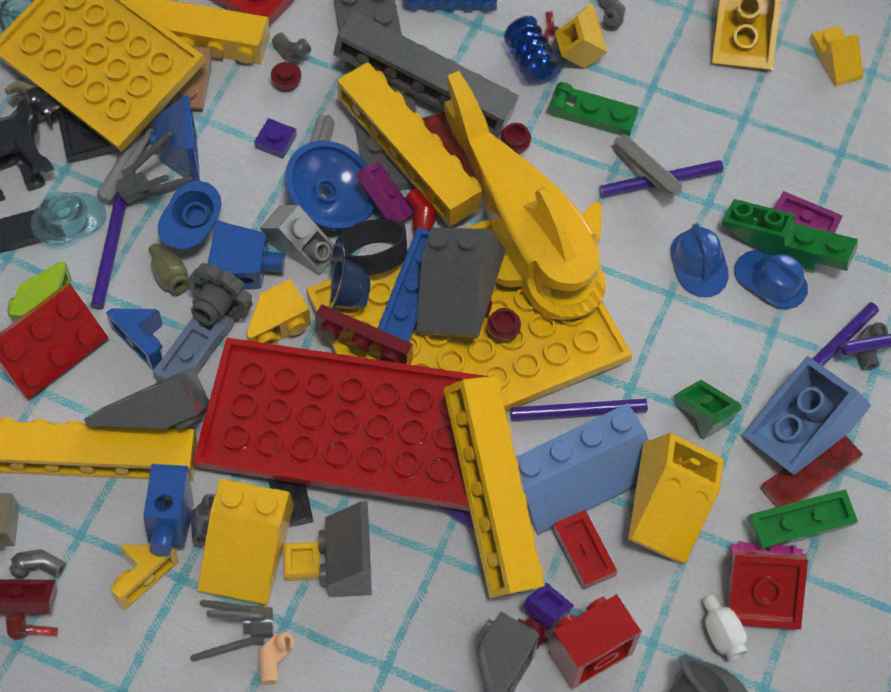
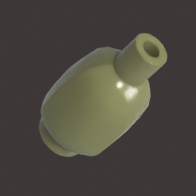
(168, 269)

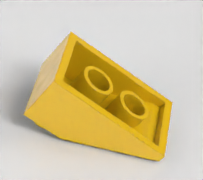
(746, 33)
(244, 541)

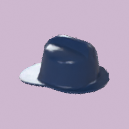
(348, 281)

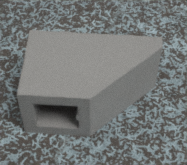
(299, 237)

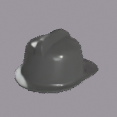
(704, 677)

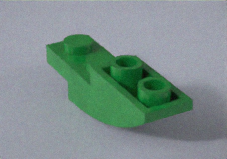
(777, 233)

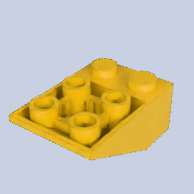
(673, 495)

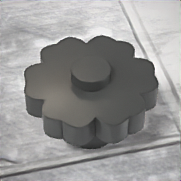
(217, 294)

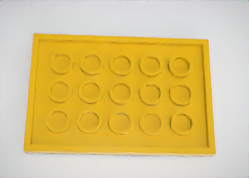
(100, 62)

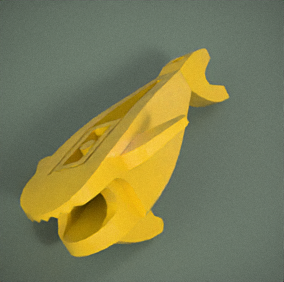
(544, 234)

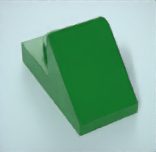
(709, 407)

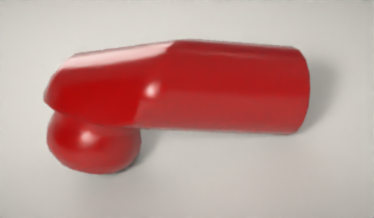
(424, 212)

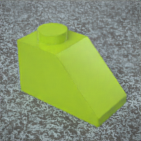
(37, 289)

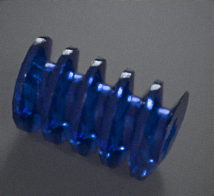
(531, 51)

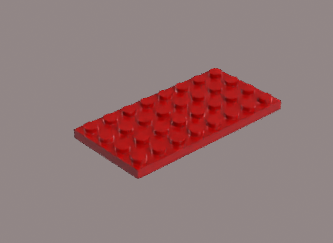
(333, 423)

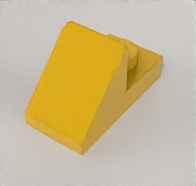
(839, 55)
(146, 573)

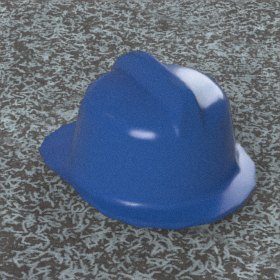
(189, 215)
(700, 261)
(774, 278)

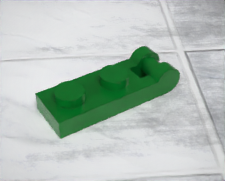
(592, 110)

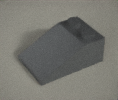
(457, 281)
(159, 406)

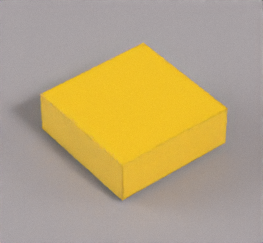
(302, 561)

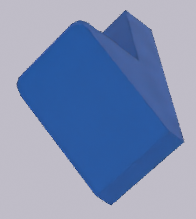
(137, 331)

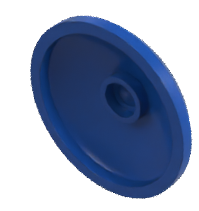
(330, 170)

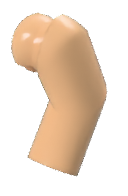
(272, 654)

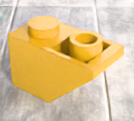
(581, 38)
(279, 314)

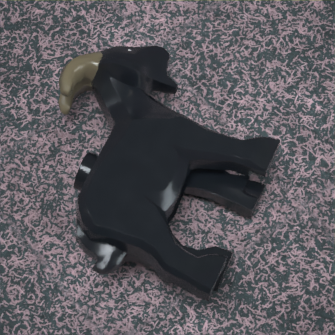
(20, 132)

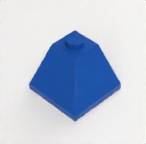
(181, 150)

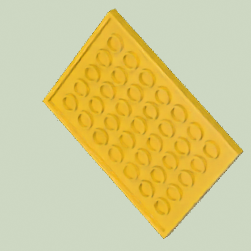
(533, 364)

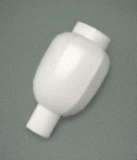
(725, 629)

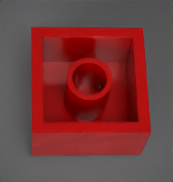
(593, 640)

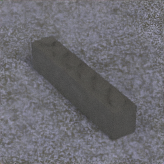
(419, 69)

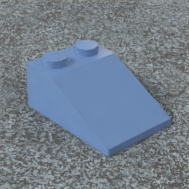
(806, 416)

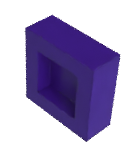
(275, 138)
(547, 606)

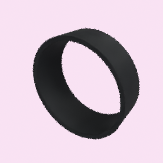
(374, 231)

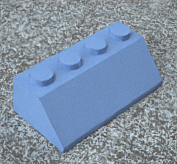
(582, 467)

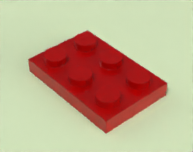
(48, 340)

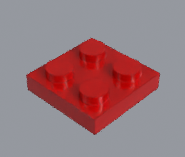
(768, 589)

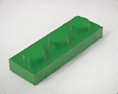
(801, 519)

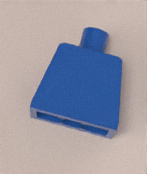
(244, 254)
(165, 519)

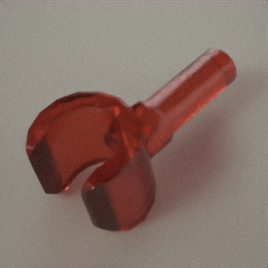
(551, 28)
(18, 628)

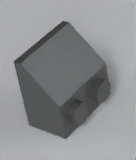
(347, 552)
(505, 652)

